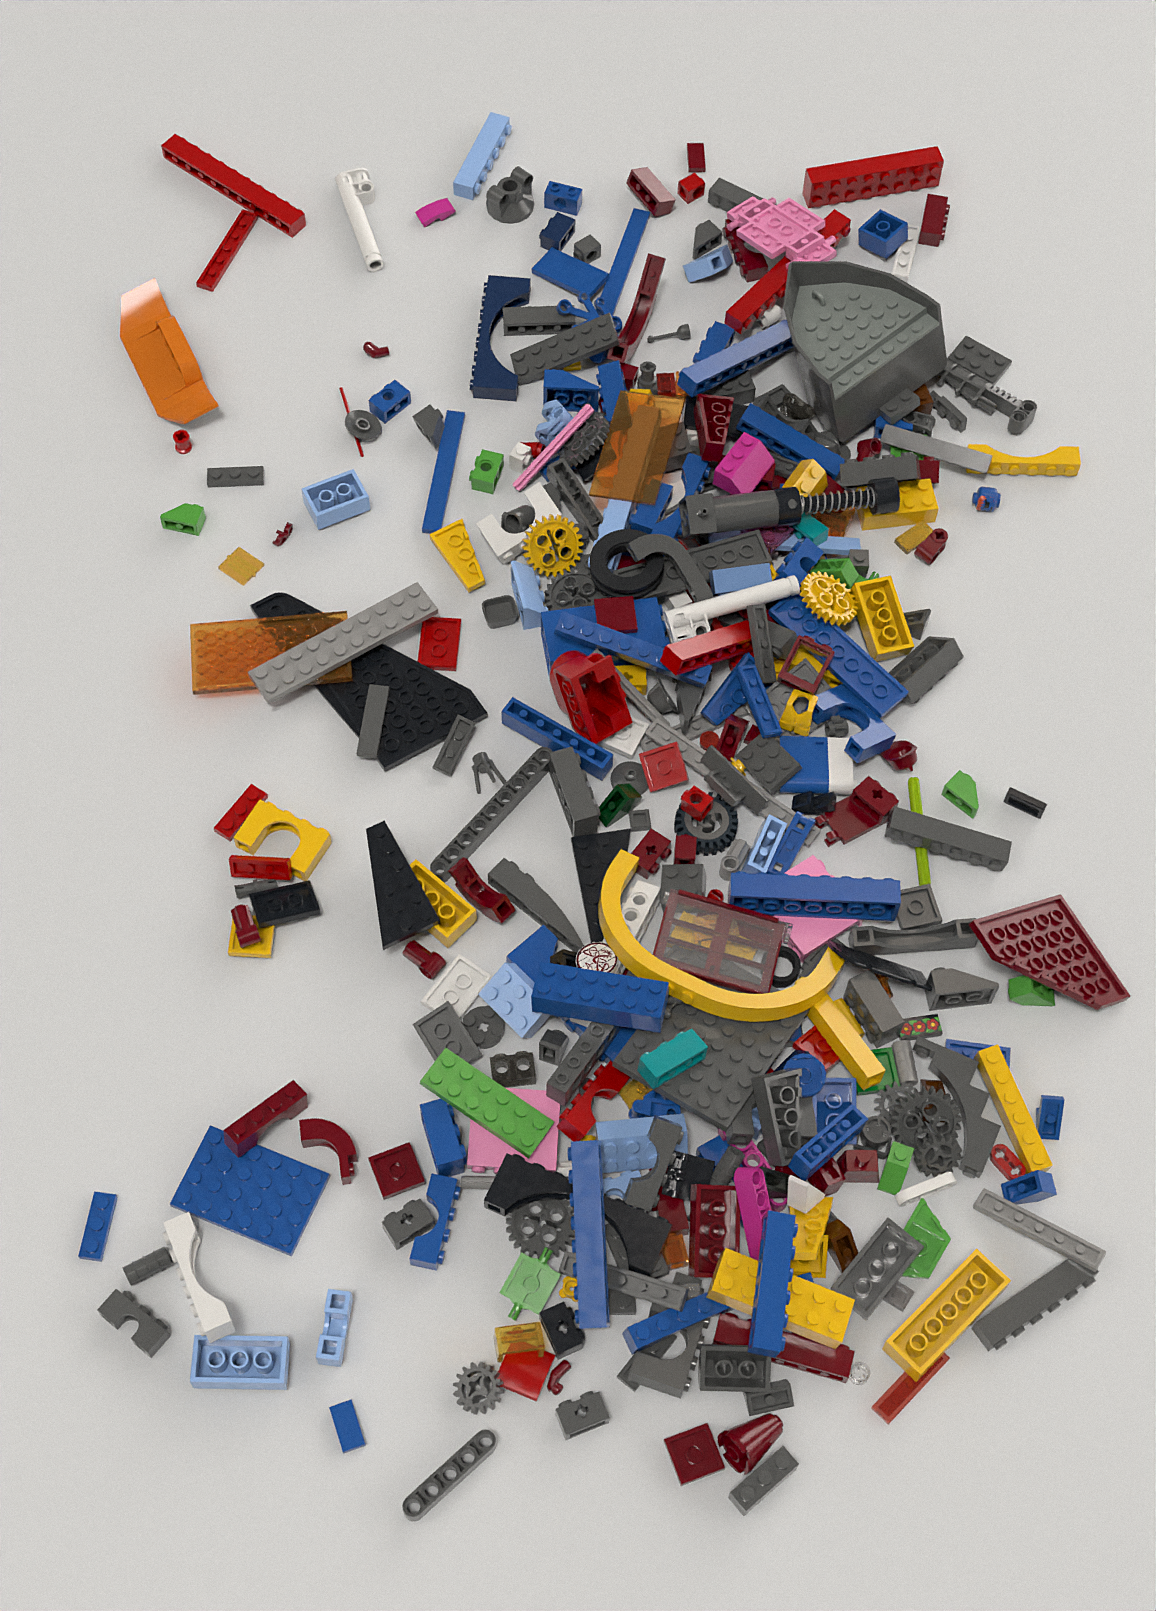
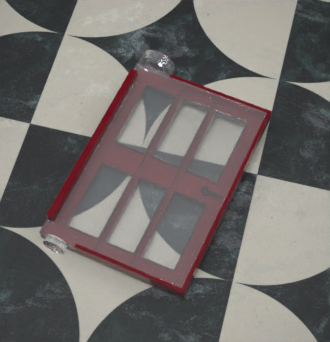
(720, 941)

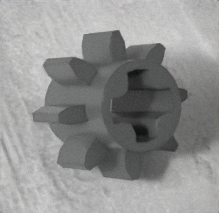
(836, 727)

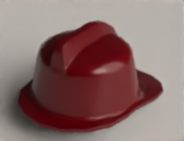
(901, 755)

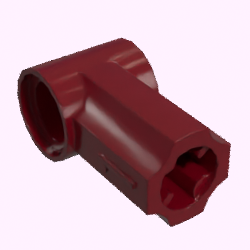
(868, 448)
(246, 929)
(428, 962)

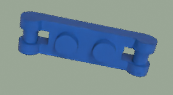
(791, 843)

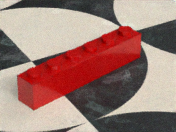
(707, 648)

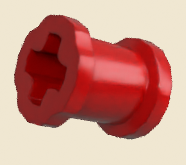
(182, 441)

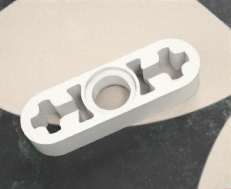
(925, 1189)

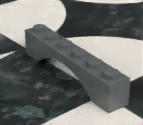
(946, 936)

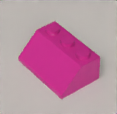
(743, 466)

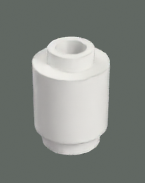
(769, 317)

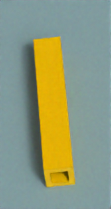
(845, 1042)

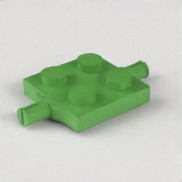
(530, 1283)

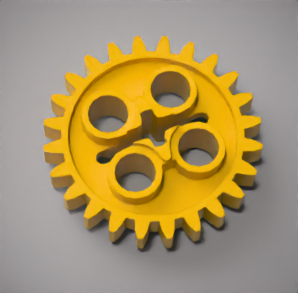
(567, 539)
(828, 598)

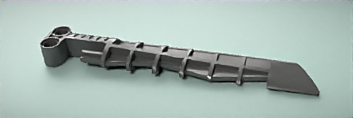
(989, 397)

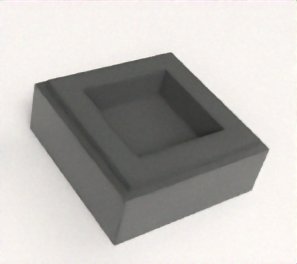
(639, 820)

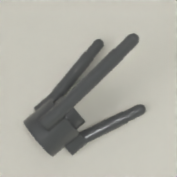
(484, 764)

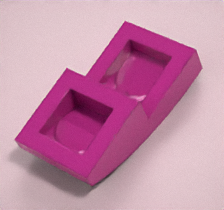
(438, 209)

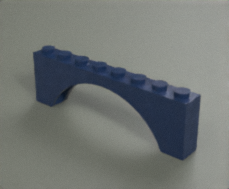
(490, 376)

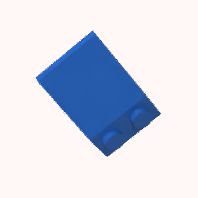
(569, 390)
(832, 1100)

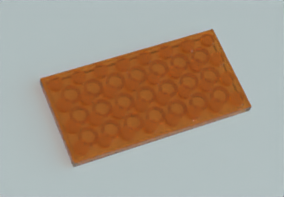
(229, 649)

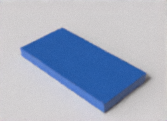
(570, 272)

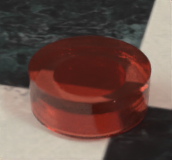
(707, 739)

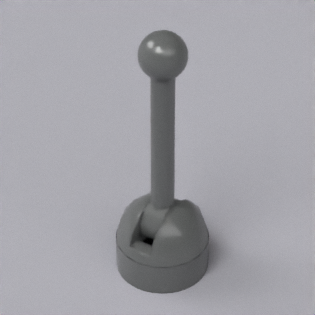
(683, 332)

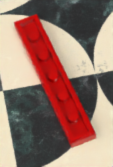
(227, 250)

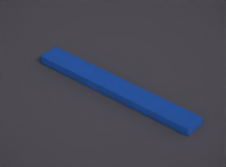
(624, 259)
(443, 472)

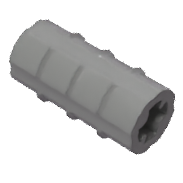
(905, 1062)

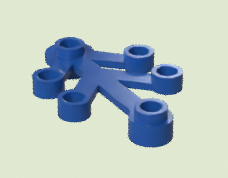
(591, 314)

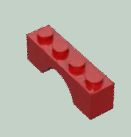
(579, 1118)

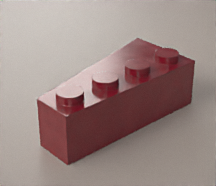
(712, 423)

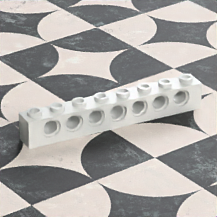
(640, 908)

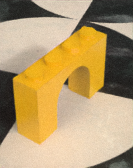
(267, 819)

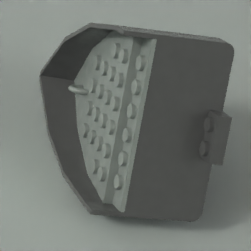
(861, 342)

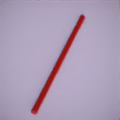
(348, 410)

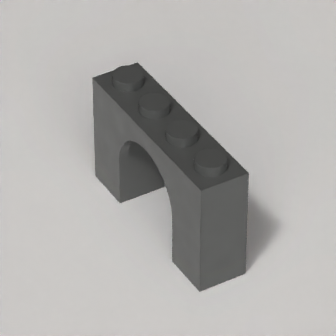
(742, 1128)
(672, 1374)

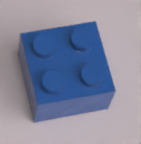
(883, 233)

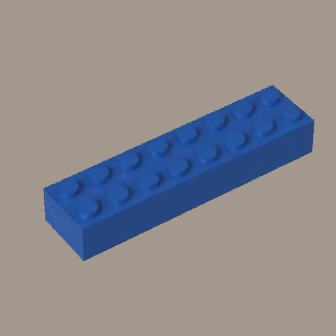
(816, 896)

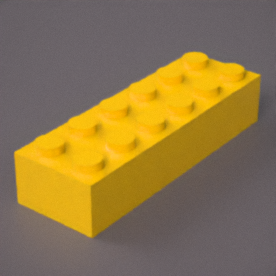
(812, 1309)
(946, 1315)

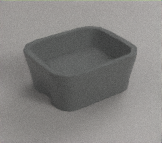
(500, 611)

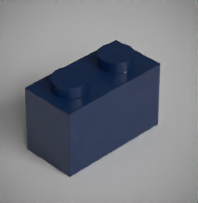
(557, 232)

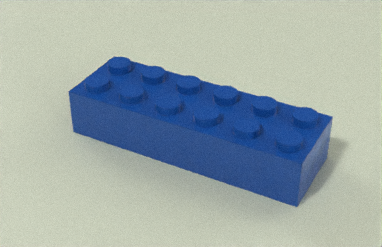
(600, 997)

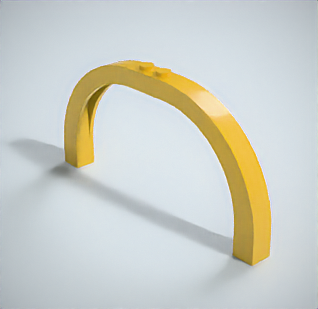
(691, 989)

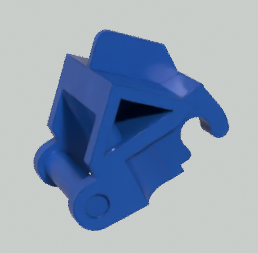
(652, 1105)

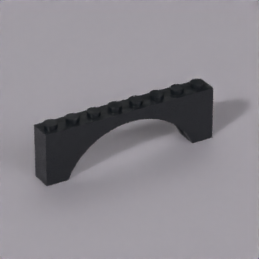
(524, 1183)

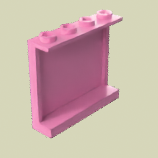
(812, 933)
(489, 1151)

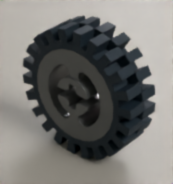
(708, 841)

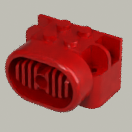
(590, 694)

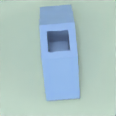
(708, 264)

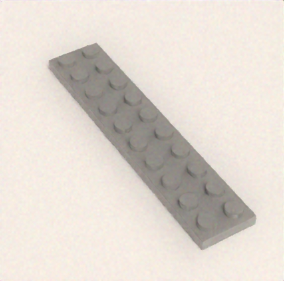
(342, 643)

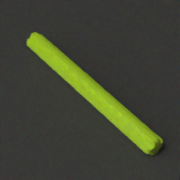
(921, 853)

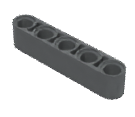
(444, 1486)

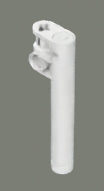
(356, 193)
(685, 619)

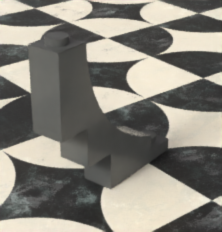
(956, 1073)

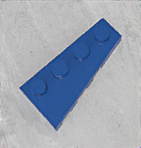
(728, 696)

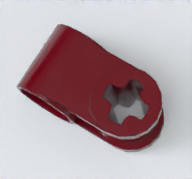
(932, 546)

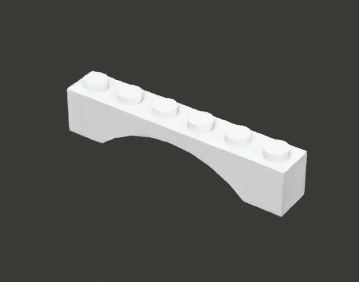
(211, 1311)

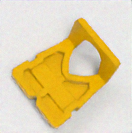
(797, 722)

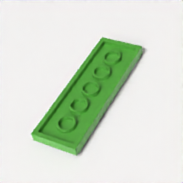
(487, 1103)

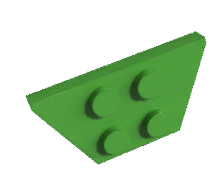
(927, 1231)

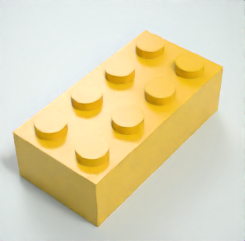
(916, 504)
(882, 619)
(453, 911)

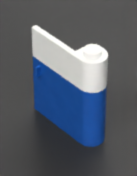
(823, 765)

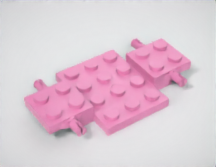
(781, 229)

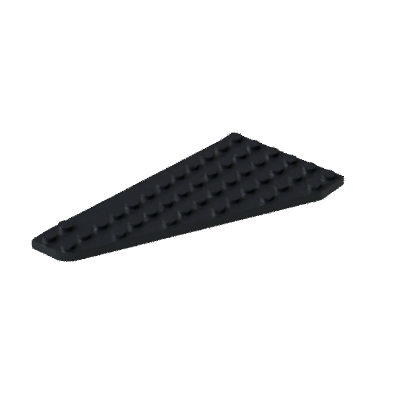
(419, 699)

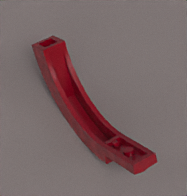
(641, 310)

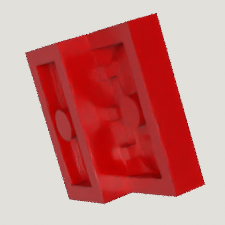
(525, 1372)

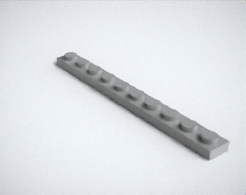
(692, 753)

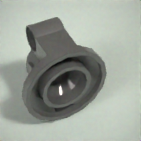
(511, 198)

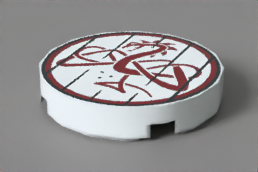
(597, 957)

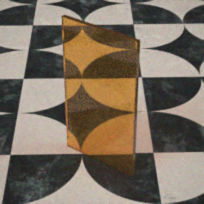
(637, 447)

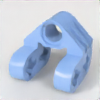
(557, 420)

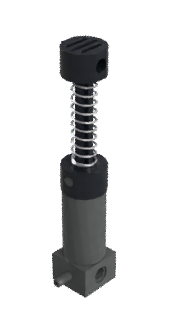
(709, 514)

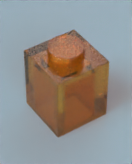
(675, 1252)

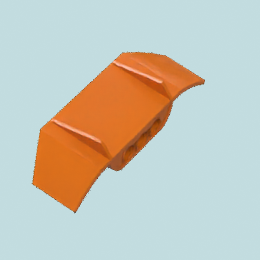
(162, 356)

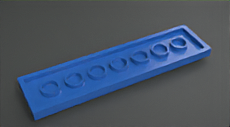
(850, 662)

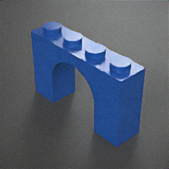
(875, 733)

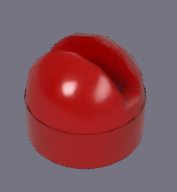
(717, 892)

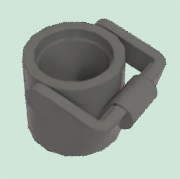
(517, 519)
(875, 1136)

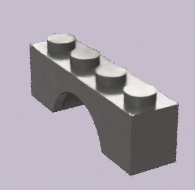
(643, 1190)

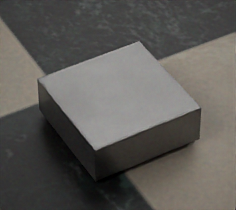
(899, 1296)

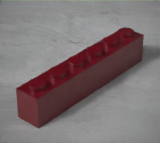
(798, 1352)

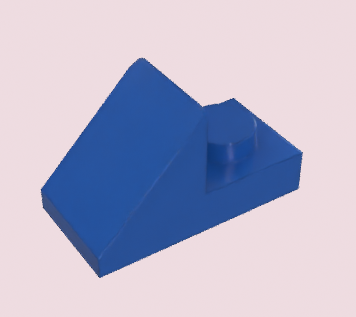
(1049, 1116)

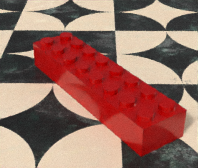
(872, 177)

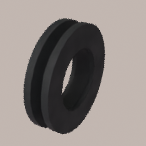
(618, 586)

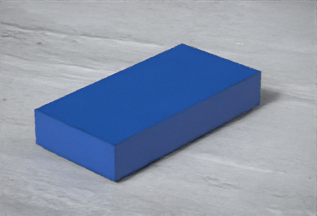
(347, 1426)

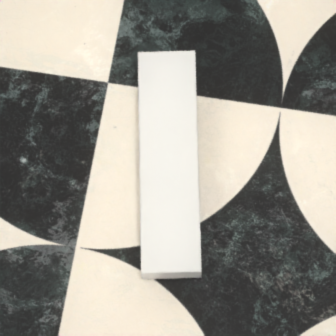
(905, 254)

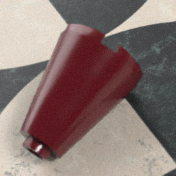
(750, 1441)

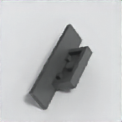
(731, 782)

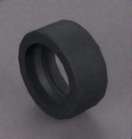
(791, 955)

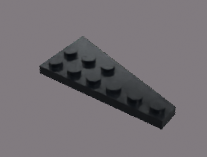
(592, 859)
(399, 896)

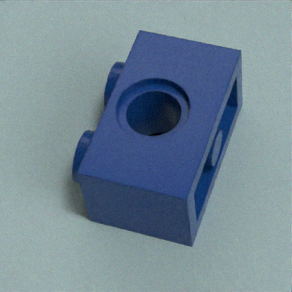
(563, 198)
(389, 401)

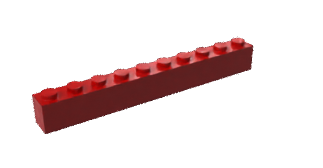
(234, 185)
(773, 283)

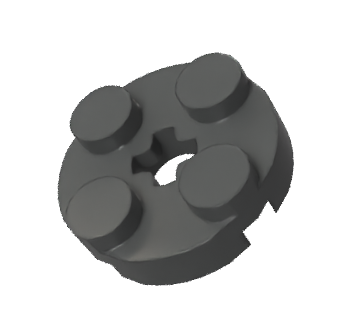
(488, 1016)

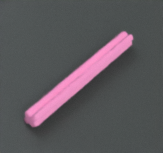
(553, 447)

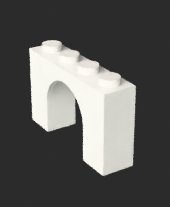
(509, 545)

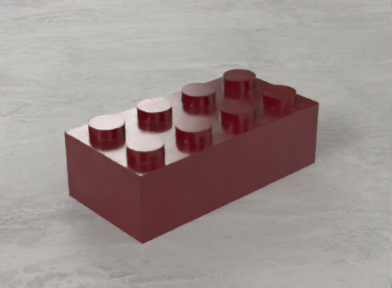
(712, 1227)

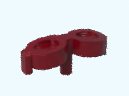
(282, 537)

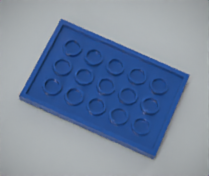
(251, 1195)

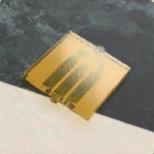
(241, 566)

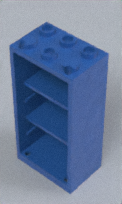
(649, 626)

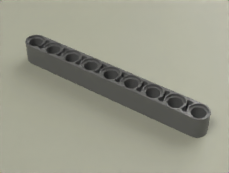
(496, 806)

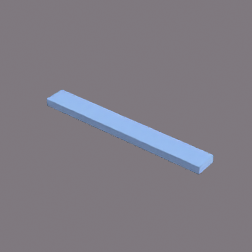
(833, 545)

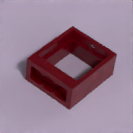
(797, 683)

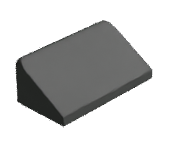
(763, 1402)

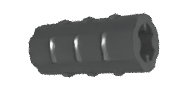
(727, 1166)
(147, 1266)

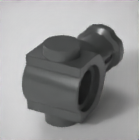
(647, 379)

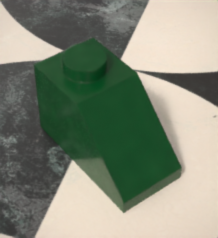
(618, 803)

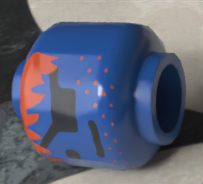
(986, 499)

